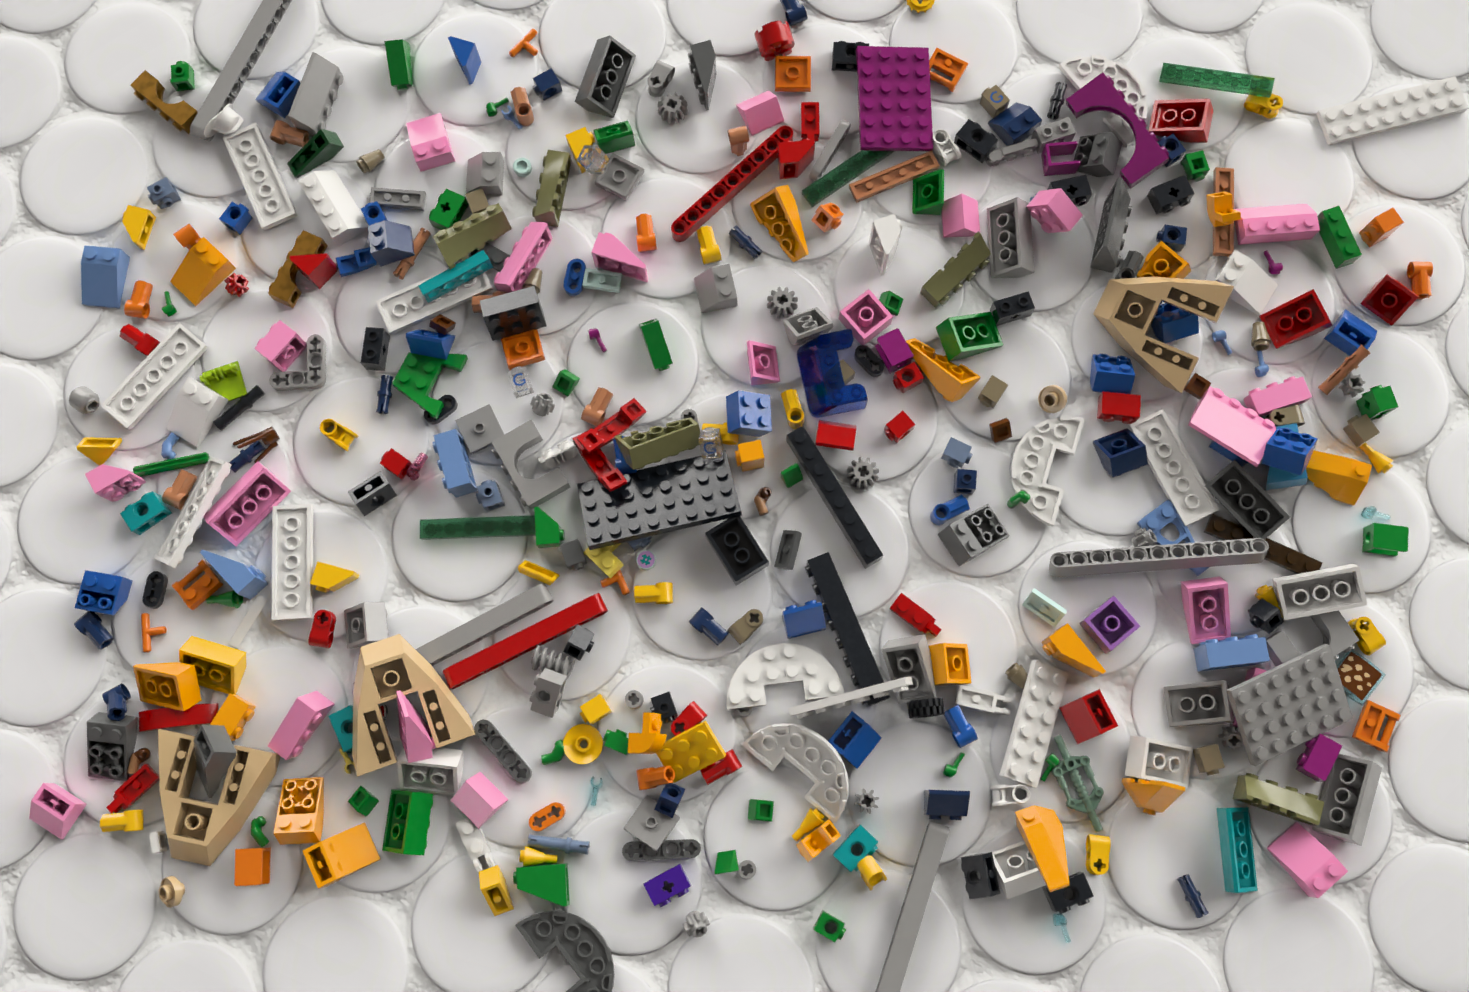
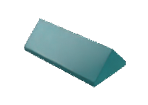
(1237, 849)

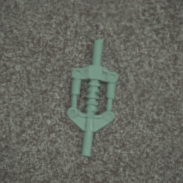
(1069, 763)

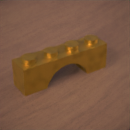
(151, 90)
(284, 287)

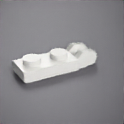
(981, 700)
(475, 843)

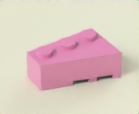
(300, 724)

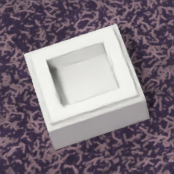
(158, 842)

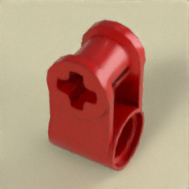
(322, 631)
(690, 716)

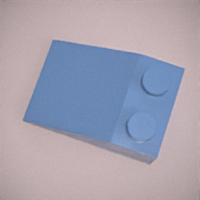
(103, 276)
(243, 579)

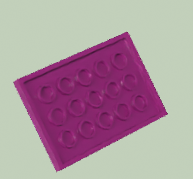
(894, 98)

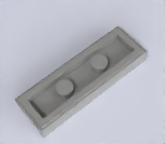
(398, 198)

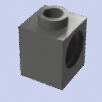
(573, 555)

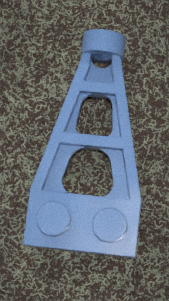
(1160, 518)

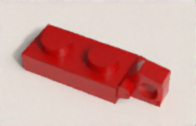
(810, 121)
(914, 615)
(133, 788)

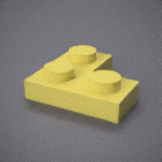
(605, 559)

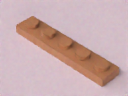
(894, 176)
(1223, 235)

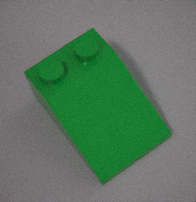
(968, 335)

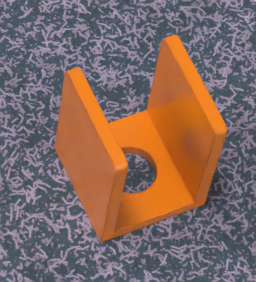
(252, 866)

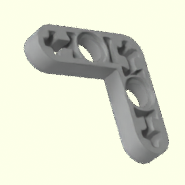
(307, 375)

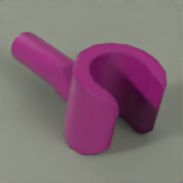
(1274, 268)
(594, 334)

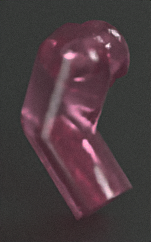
(413, 470)

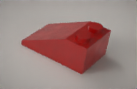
(1184, 118)
(1296, 319)

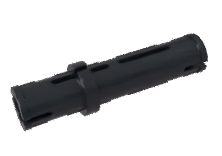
(239, 407)

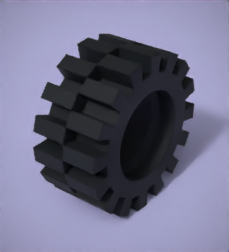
(926, 708)

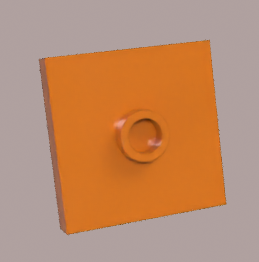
(793, 73)
(523, 349)

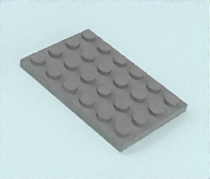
(1289, 704)

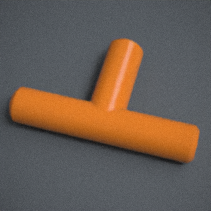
(524, 43)
(618, 577)
(147, 632)

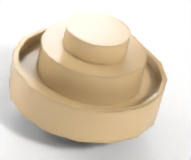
(1052, 399)
(171, 891)

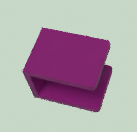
(1059, 168)
(894, 350)

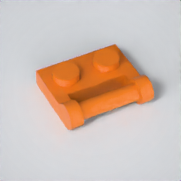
(948, 65)
(201, 589)
(1370, 724)

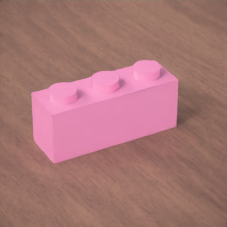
(1277, 396)

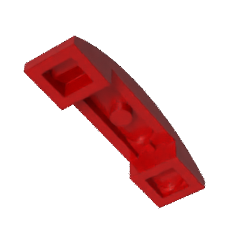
(615, 425)
(601, 467)
(169, 718)

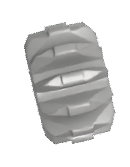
(672, 107)
(779, 296)
(870, 474)

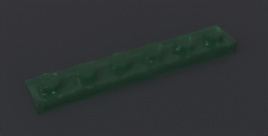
(1217, 80)
(842, 175)
(477, 527)

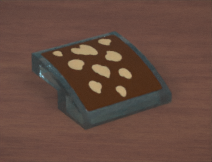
(1358, 676)

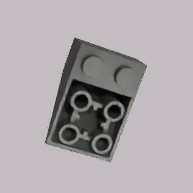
(703, 66)
(973, 534)
(110, 746)
(213, 755)

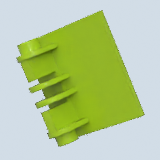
(225, 380)

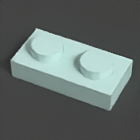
(602, 280)
(1044, 607)

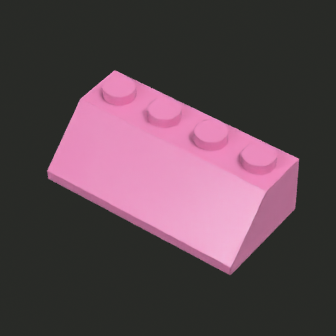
(1276, 224)
(524, 257)
(246, 503)

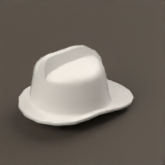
(224, 122)

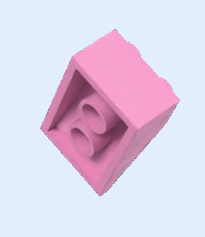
(430, 142)
(616, 257)
(1206, 609)
(413, 731)
(1307, 860)

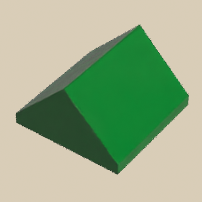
(615, 137)
(928, 193)

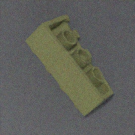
(552, 188)
(471, 234)
(957, 271)
(658, 442)
(1278, 800)

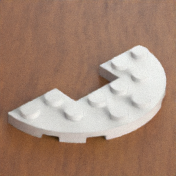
(1084, 69)
(1033, 462)
(782, 665)
(809, 754)

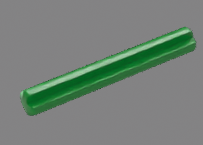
(171, 464)

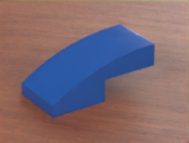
(355, 262)

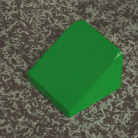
(891, 302)
(565, 382)
(791, 475)
(363, 801)
(760, 810)
(726, 862)

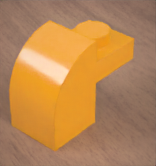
(1221, 209)
(650, 739)
(818, 840)

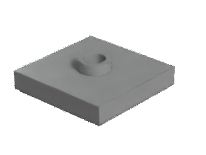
(619, 177)
(479, 428)
(650, 825)

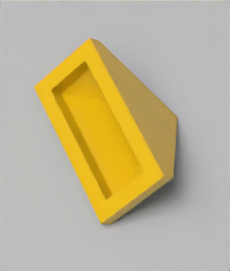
(98, 448)

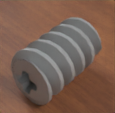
(543, 660)

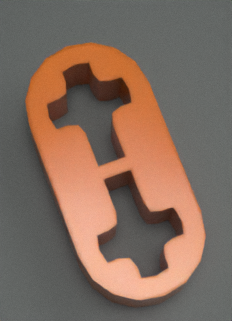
(544, 813)

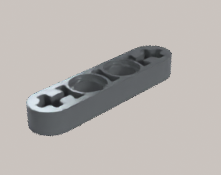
(502, 751)
(661, 853)

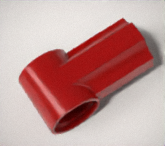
(143, 342)
(722, 767)

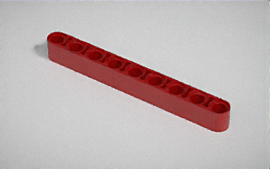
(729, 191)
(524, 641)

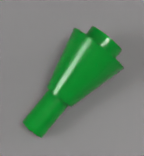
(228, 598)

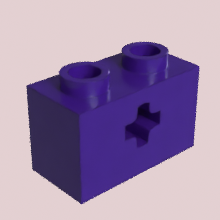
(655, 886)

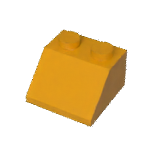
(950, 664)

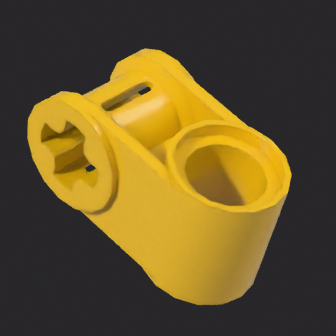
(1262, 105)
(340, 435)
(1368, 635)
(1097, 851)
(870, 872)

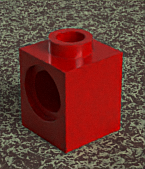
(913, 372)
(899, 427)
(395, 463)

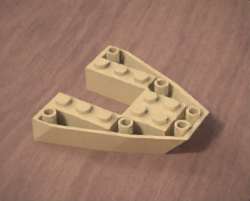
(1131, 306)
(393, 667)
(200, 828)

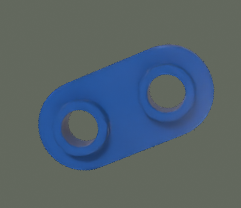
(573, 277)

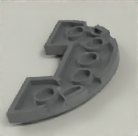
(579, 944)

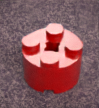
(774, 40)

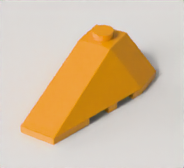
(780, 216)
(1164, 263)
(946, 377)
(1338, 476)
(1152, 795)
(1046, 844)

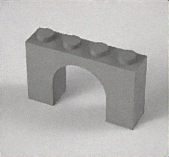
(533, 491)
(1334, 631)

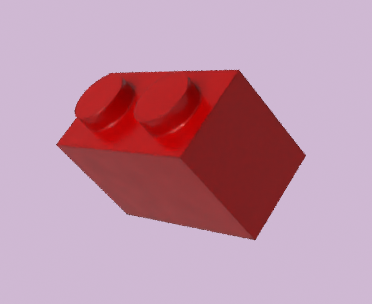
(1119, 407)

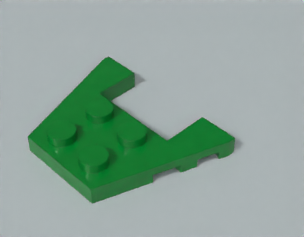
(419, 375)

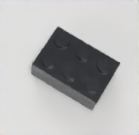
(513, 313)
(737, 549)

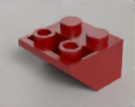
(794, 157)
(1088, 716)

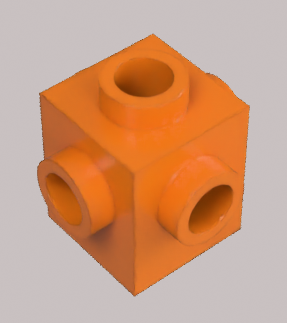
(827, 217)

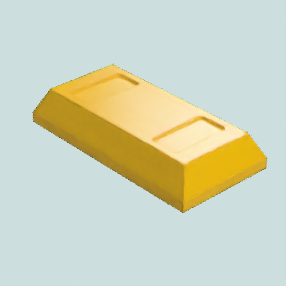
(537, 572)

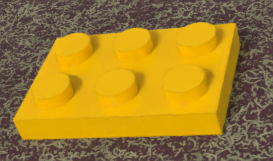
(691, 751)

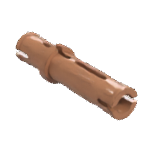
(418, 243)
(1346, 367)

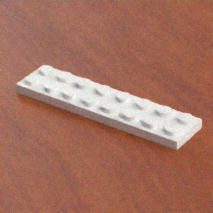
(1392, 110)

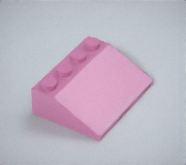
(1232, 425)

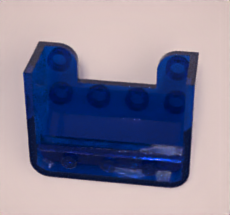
(823, 376)

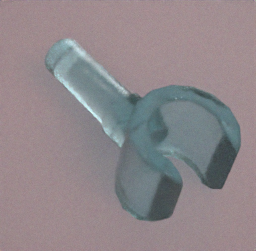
(1369, 512)
(595, 790)
(1060, 920)

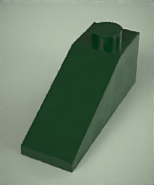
(315, 152)

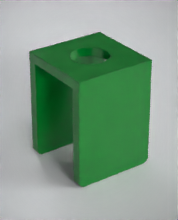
(1385, 539)

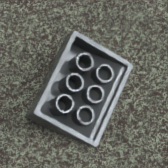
(1111, 228)

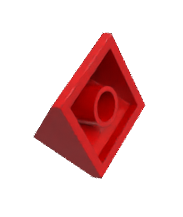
(315, 267)
(1389, 299)

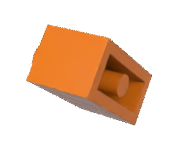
(1381, 227)

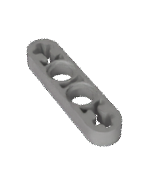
(830, 150)

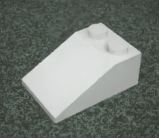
(1250, 282)
(195, 411)
(1158, 761)

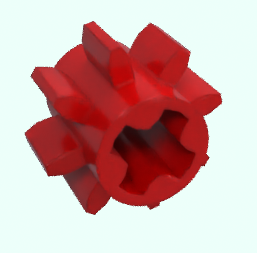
(236, 285)

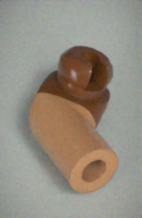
(760, 500)
(137, 758)

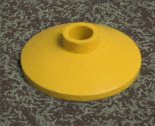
(572, 743)

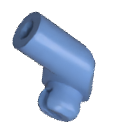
(167, 446)

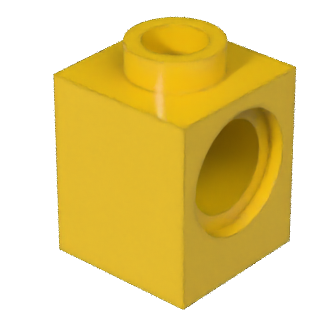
(595, 710)

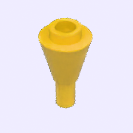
(1378, 460)
(1267, 593)
(812, 820)
(532, 857)

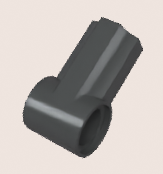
(1130, 265)

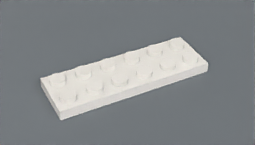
(260, 177)
(410, 307)
(154, 376)
(1174, 468)
(193, 511)
(292, 562)
(844, 699)
(1034, 724)

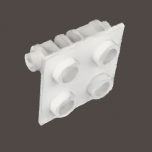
(547, 455)

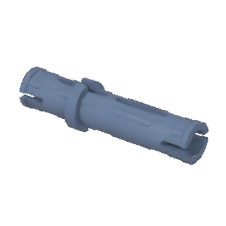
(567, 845)

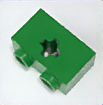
(448, 210)
(1377, 402)

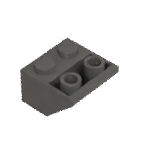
(1098, 154)

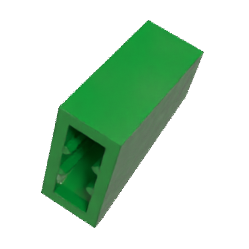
(399, 63)
(656, 344)
(544, 881)

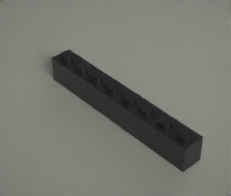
(834, 497)
(845, 624)

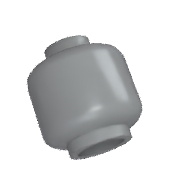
(84, 400)

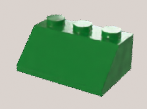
(407, 822)

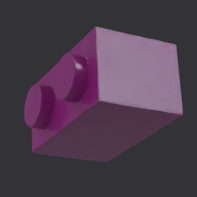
(1318, 757)

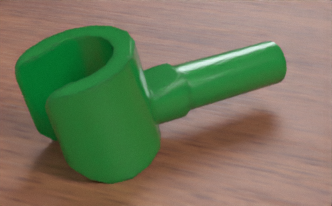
(491, 107)
(169, 309)
(1053, 761)
(950, 770)

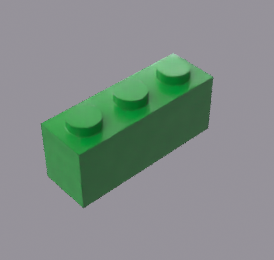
(1338, 237)

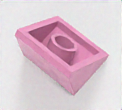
(761, 112)
(960, 217)
(762, 363)
(478, 799)

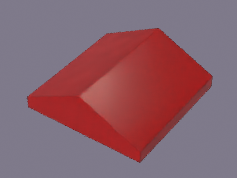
(836, 435)

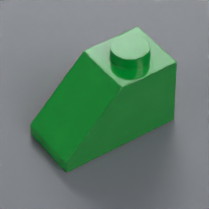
(547, 530)

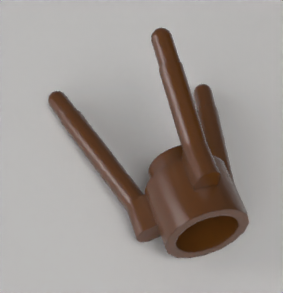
(268, 436)

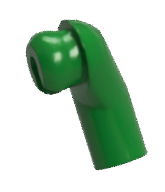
(1015, 499)
(556, 755)
(256, 831)

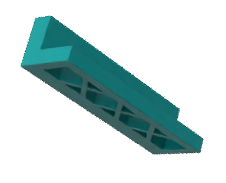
(456, 276)

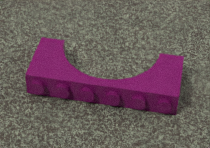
(1103, 96)

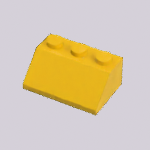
(215, 664)

